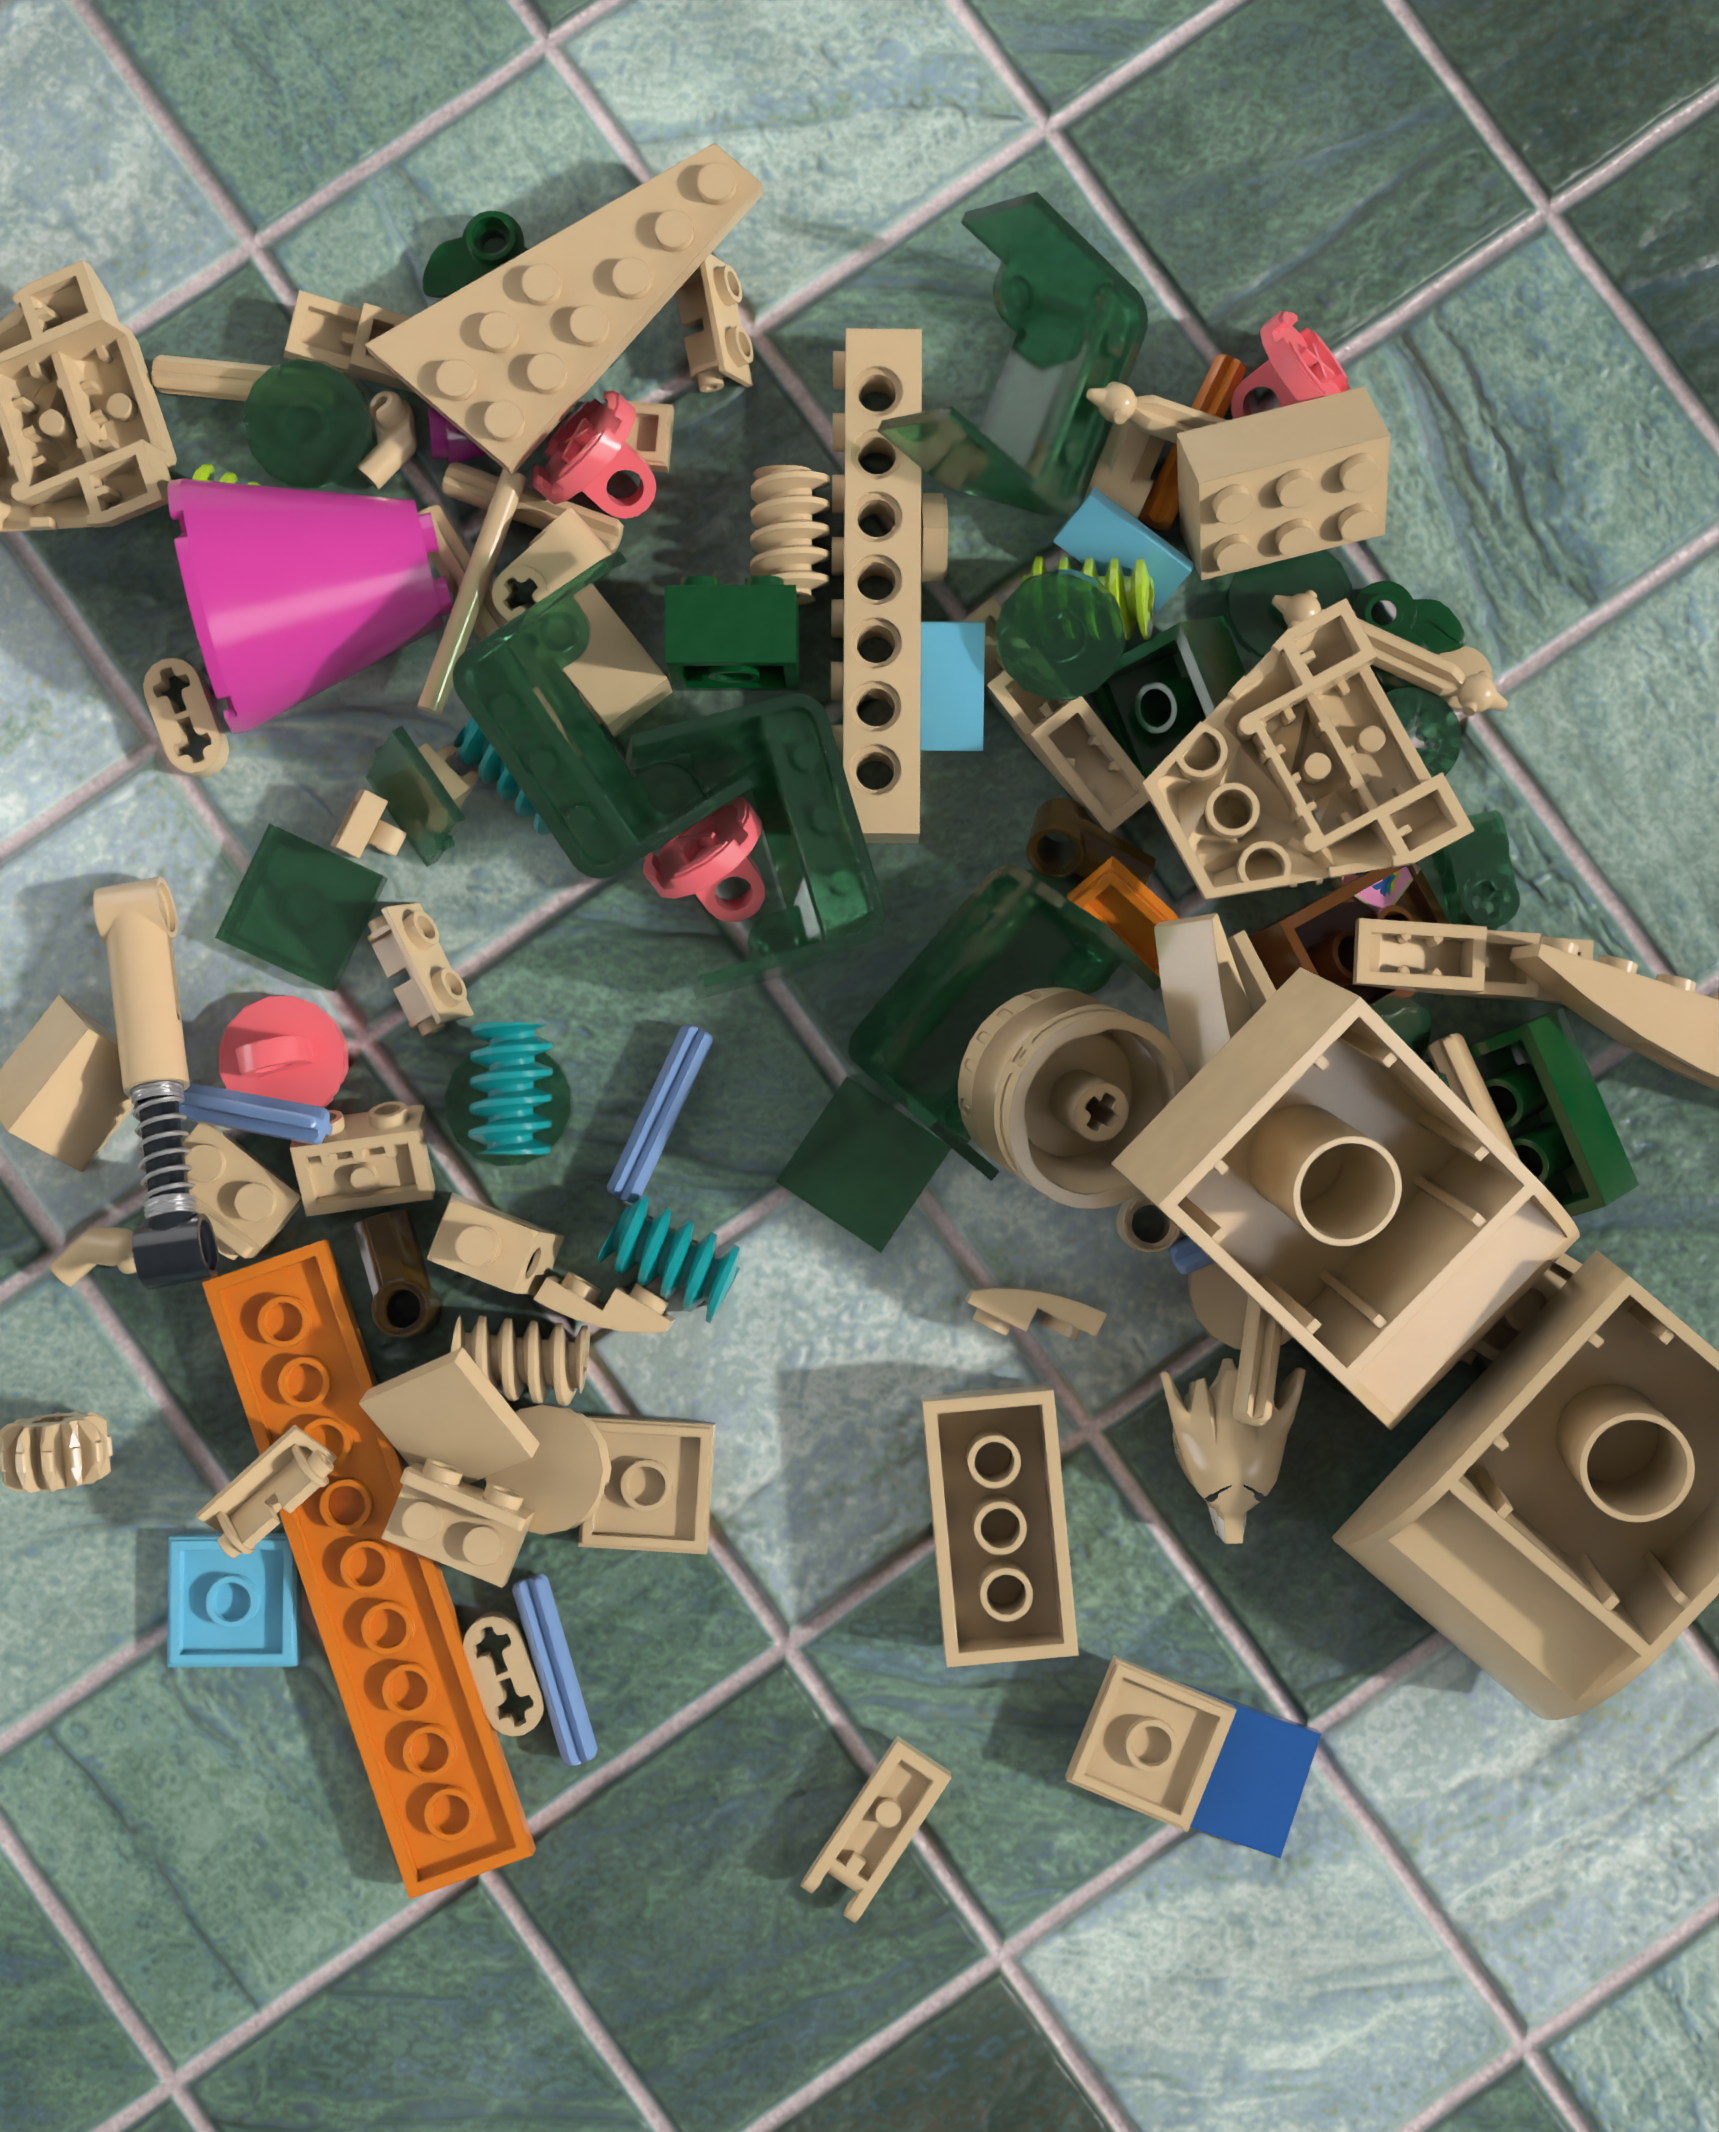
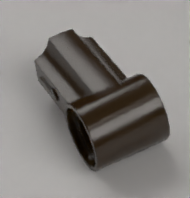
(1087, 848)
(393, 1267)

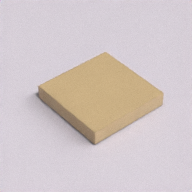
(451, 1416)
(655, 1487)
(1150, 1743)

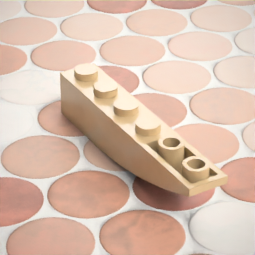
(1650, 1016)

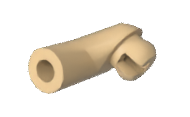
(394, 435)
(96, 1246)

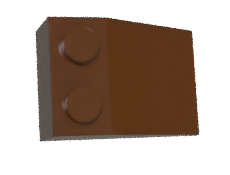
(1323, 932)

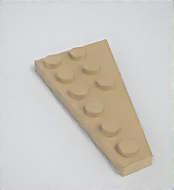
(545, 326)

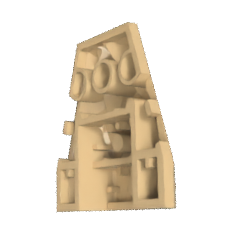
(76, 411)
(1302, 772)

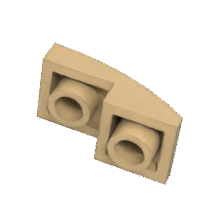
(1016, 1306)
(625, 1311)

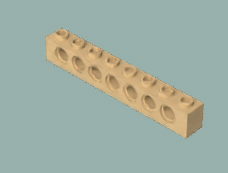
(888, 364)

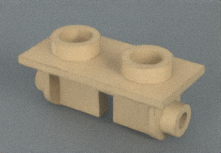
(723, 346)
(410, 941)
(274, 1481)

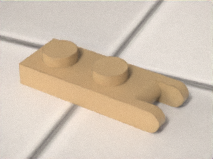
(879, 1824)

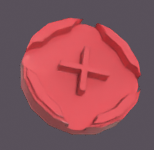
(1297, 367)
(589, 451)
(709, 854)
(284, 1051)

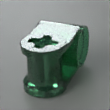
(1481, 868)

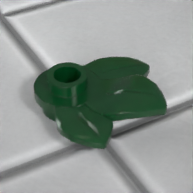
(464, 259)
(1418, 621)

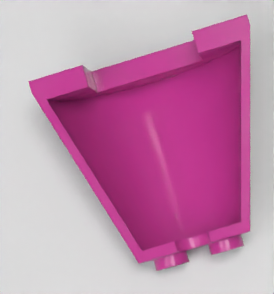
(300, 588)

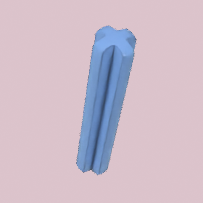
(660, 1113)
(256, 1114)
(555, 1670)

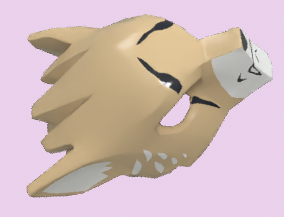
(1225, 1459)

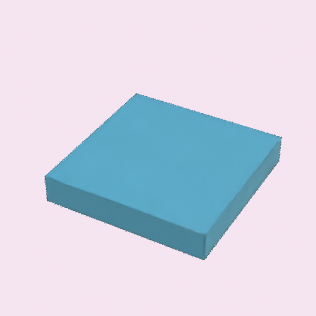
(233, 1608)

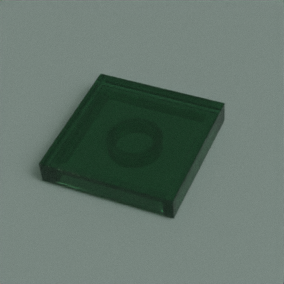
(301, 907)
(863, 1164)

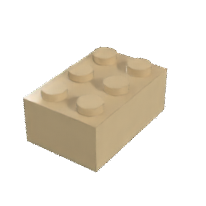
(1283, 482)

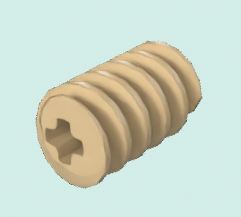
(787, 527)
(527, 1359)

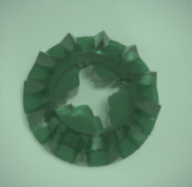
(1435, 726)

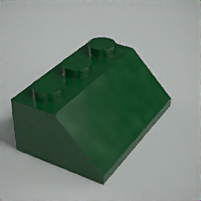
(1554, 1112)

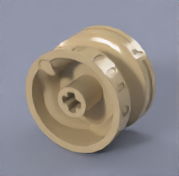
(1063, 1089)

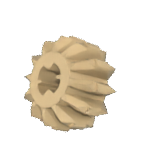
(55, 1451)

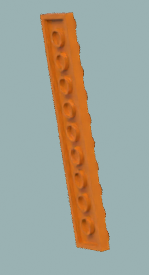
(374, 1602)

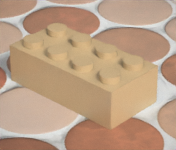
(999, 1525)

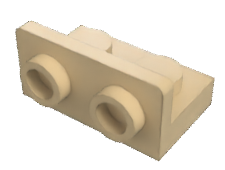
(366, 1161)
(237, 1193)
(458, 1521)

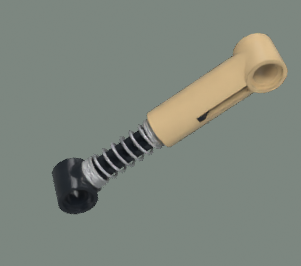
(138, 930)

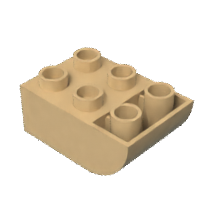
(1349, 1193)
(1563, 1499)

